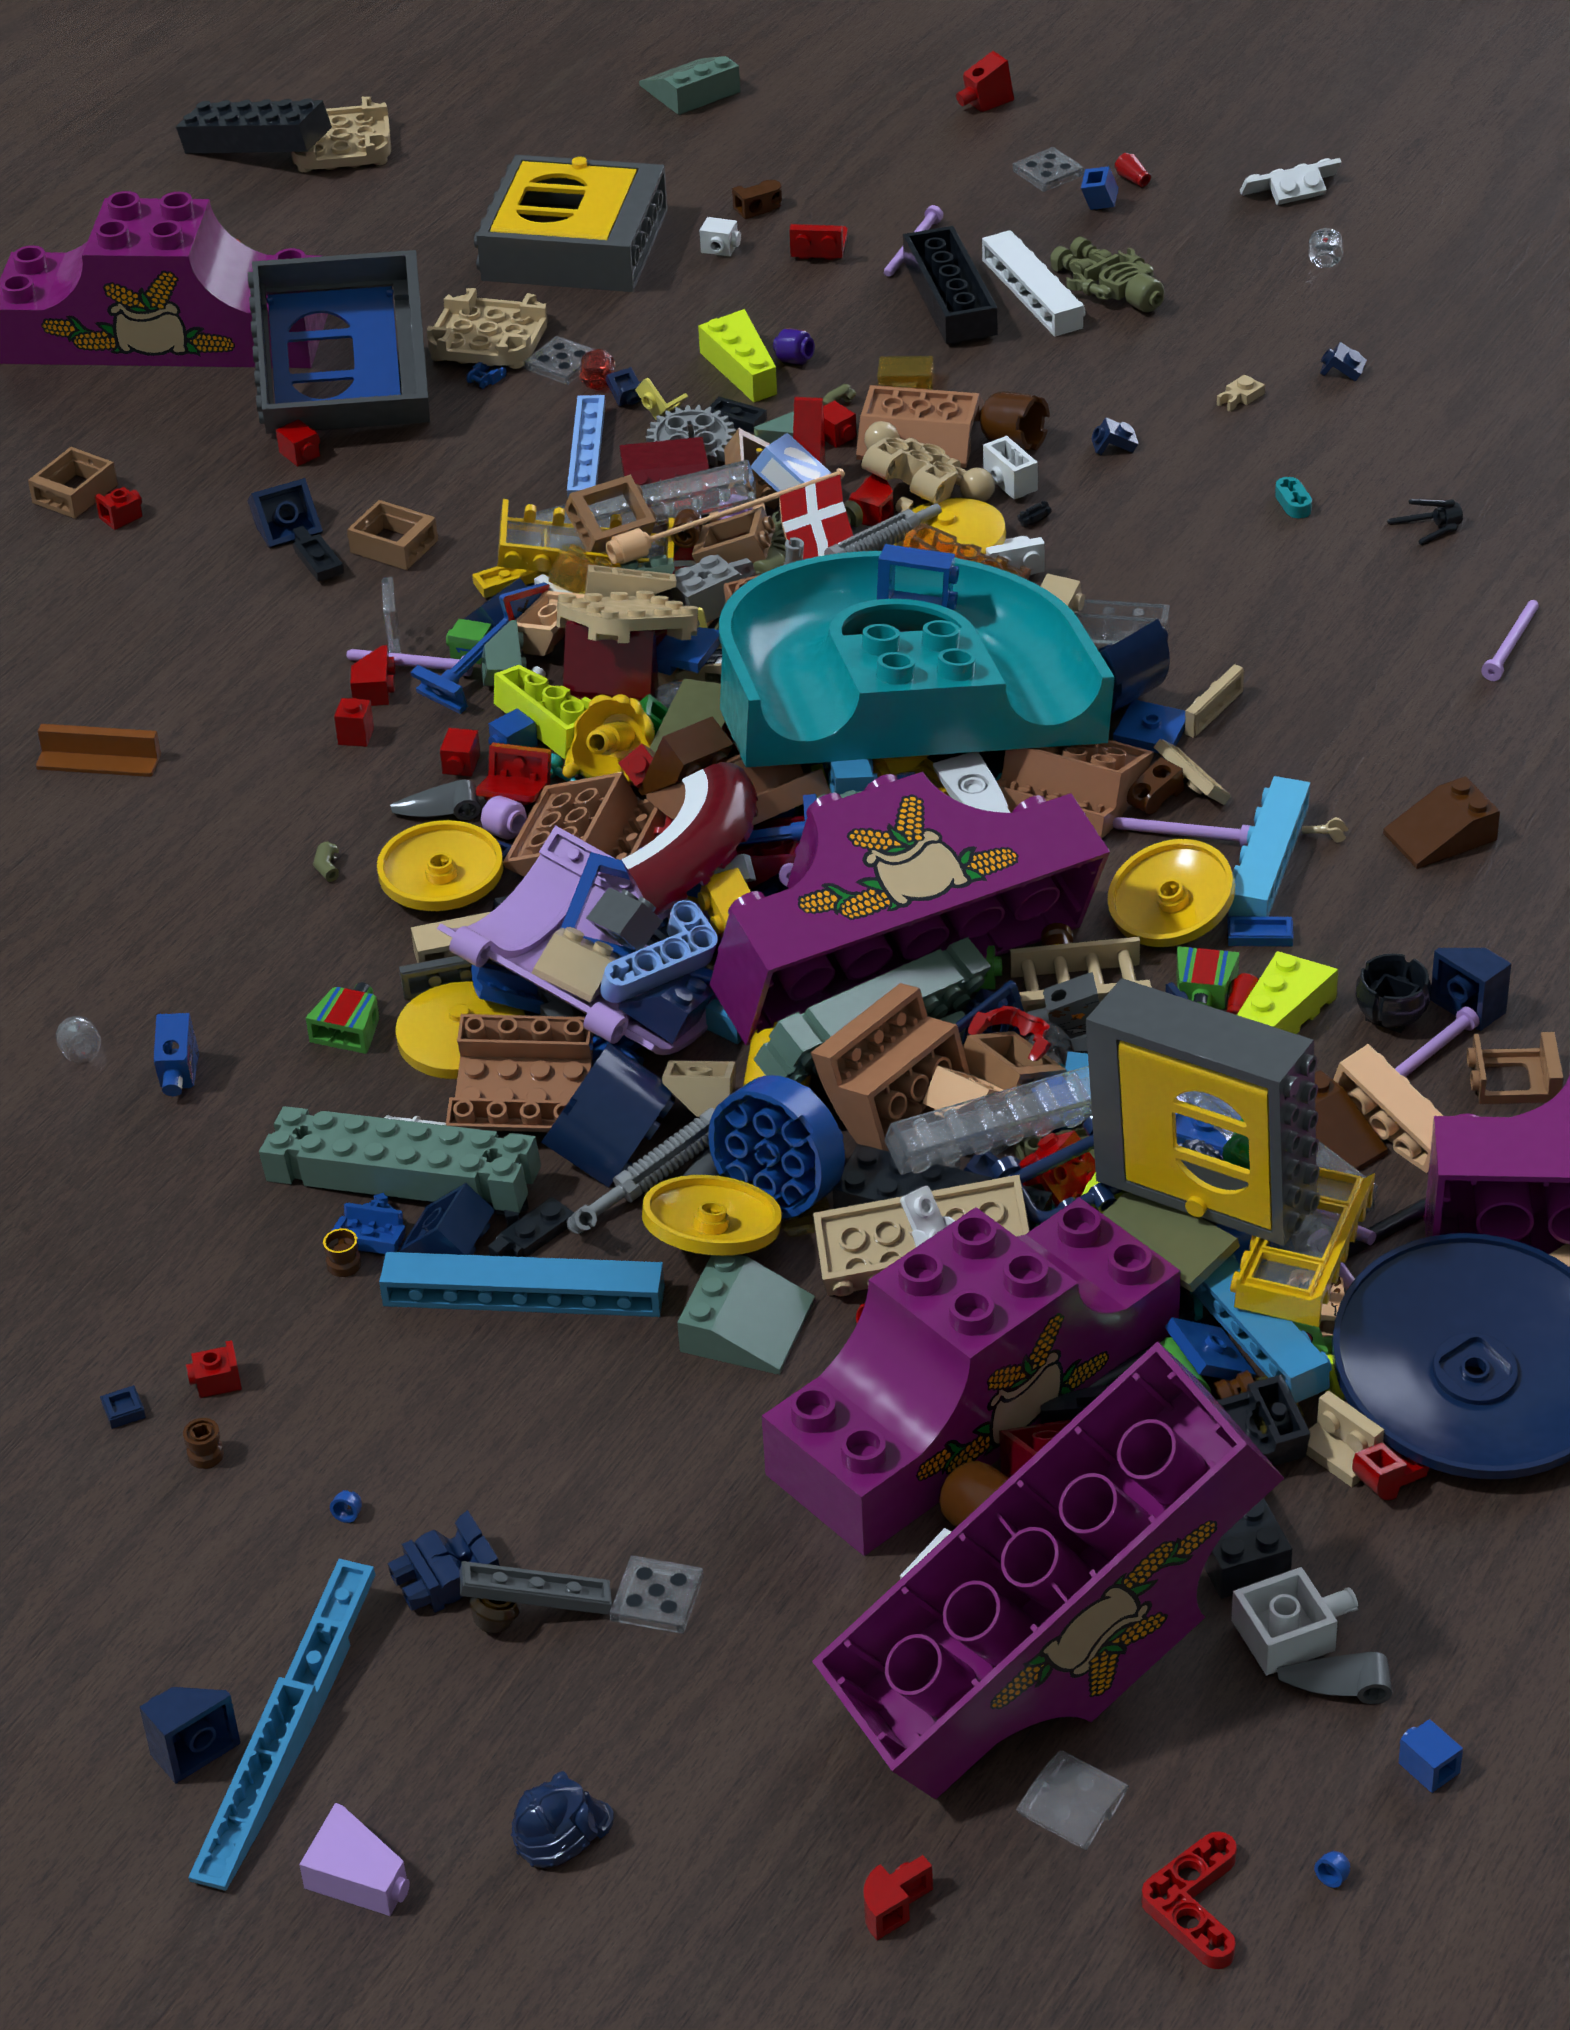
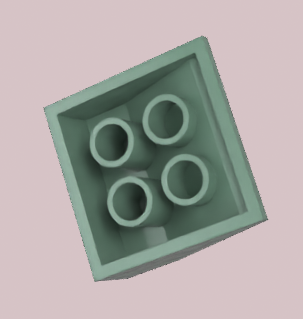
(694, 83)
(743, 1314)

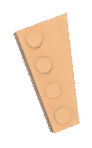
(1389, 1104)

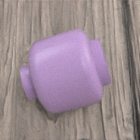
(503, 817)

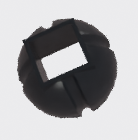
(1393, 991)

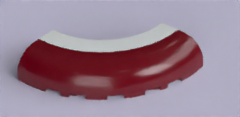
(700, 838)

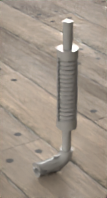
(871, 539)
(647, 1171)

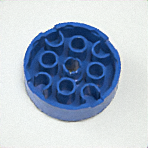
(779, 1141)

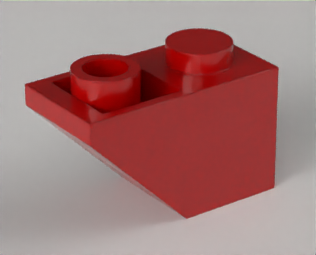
(875, 499)
(374, 677)

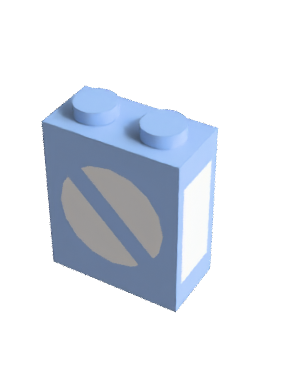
(787, 464)

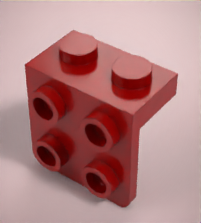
(817, 241)
(516, 773)
(1067, 1179)

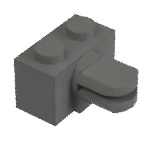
(626, 919)

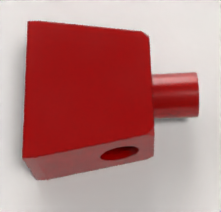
(987, 83)

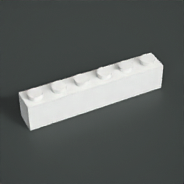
(1033, 283)

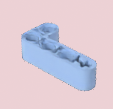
(625, 976)

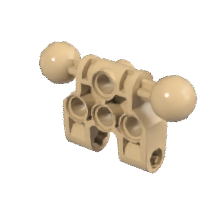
(922, 466)

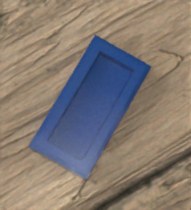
(1260, 931)

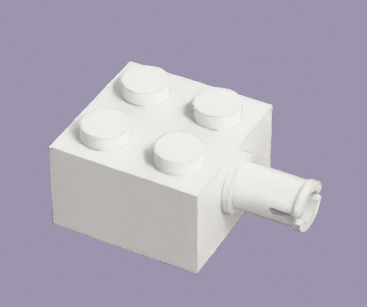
(1288, 1619)

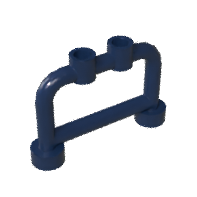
(1099, 1195)

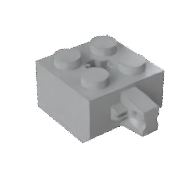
(704, 582)

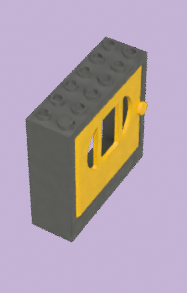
(598, 243)
(1159, 1045)

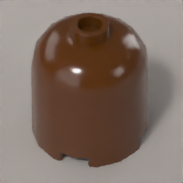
(1015, 416)
(967, 1489)

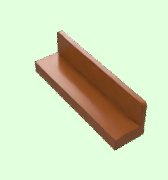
(98, 750)

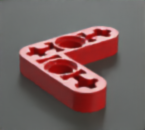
(1181, 1901)

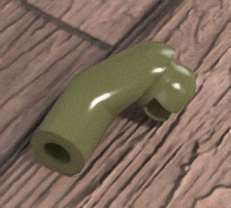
(843, 391)
(323, 858)

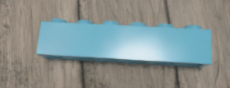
(1269, 846)

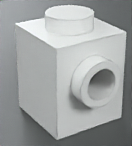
(719, 236)

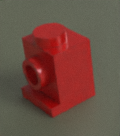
(119, 507)
(214, 1371)

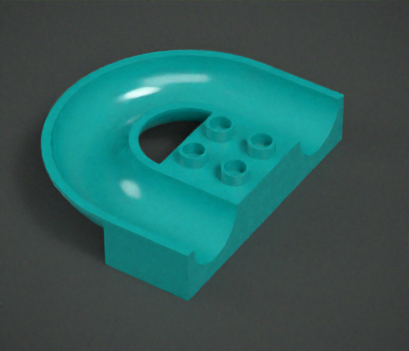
(840, 676)

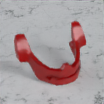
(1013, 1016)

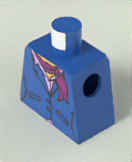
(175, 1066)

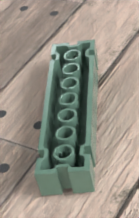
(944, 981)
(398, 1157)

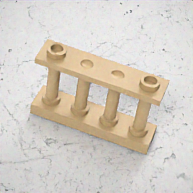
(1071, 958)

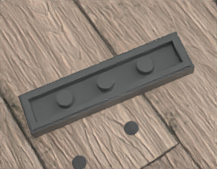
(535, 1587)

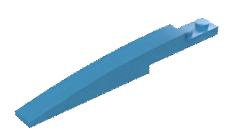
(283, 1726)

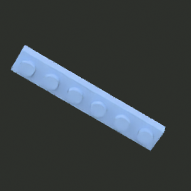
(586, 442)

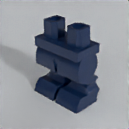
(436, 1564)

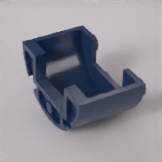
(1137, 663)
(609, 1116)

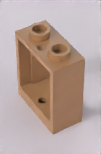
(743, 447)
(48, 485)
(585, 523)
(418, 532)
(737, 537)
(1003, 1060)

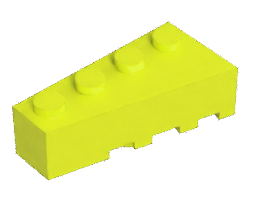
(739, 354)
(547, 705)
(1290, 992)

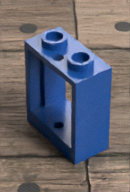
(920, 559)

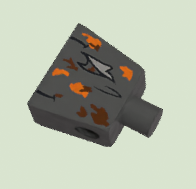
(1070, 1004)

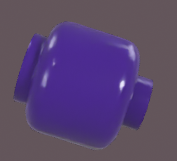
(794, 346)

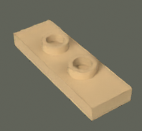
(1214, 701)
(1198, 778)

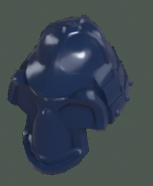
(558, 1822)

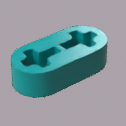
(1293, 497)

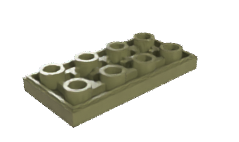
(691, 704)
(1175, 1235)

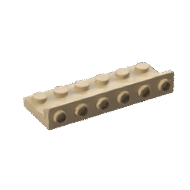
(871, 1236)

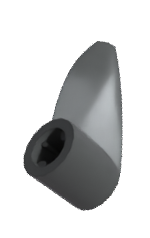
(450, 798)
(1344, 1675)

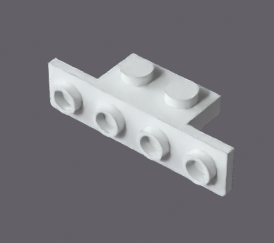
(1295, 183)

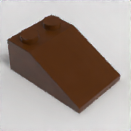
(686, 753)
(1445, 823)
(1344, 1126)

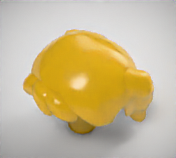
(606, 736)

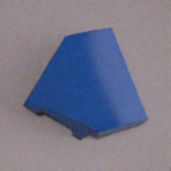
(375, 1225)

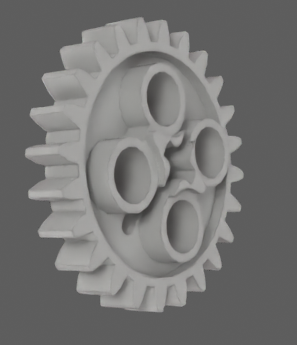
(711, 426)

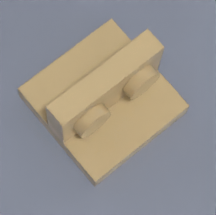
(1339, 1435)

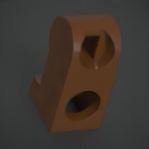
(757, 198)
(1154, 787)

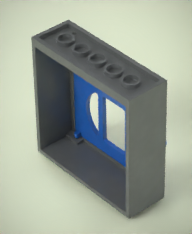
(361, 295)

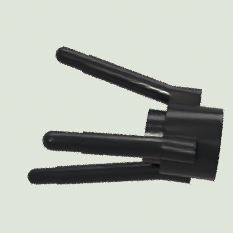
(1448, 515)

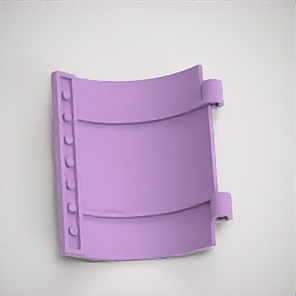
(528, 918)

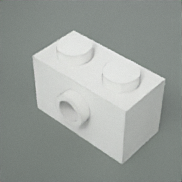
(1011, 467)

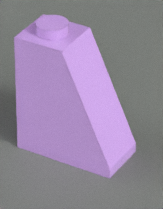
(354, 1865)

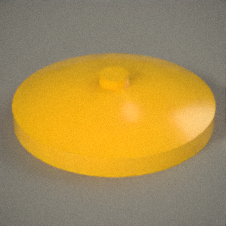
(969, 521)
(440, 865)
(1171, 892)
(431, 1022)
(711, 1215)

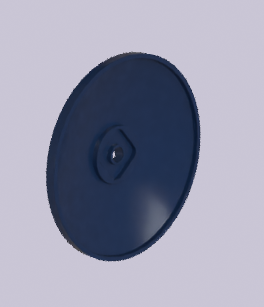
(1453, 1305)

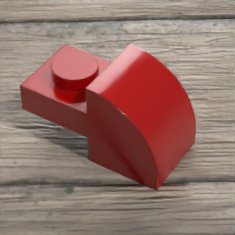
(1386, 1470)
(889, 1895)

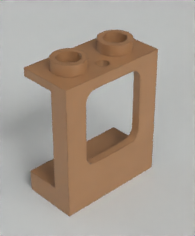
(1541, 1063)

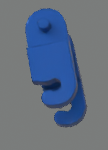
(488, 378)

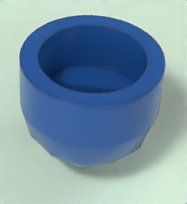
(340, 1504)
(1332, 1869)

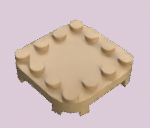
(356, 138)
(487, 330)
(619, 614)

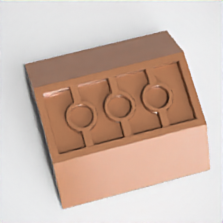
(925, 415)
(518, 1070)

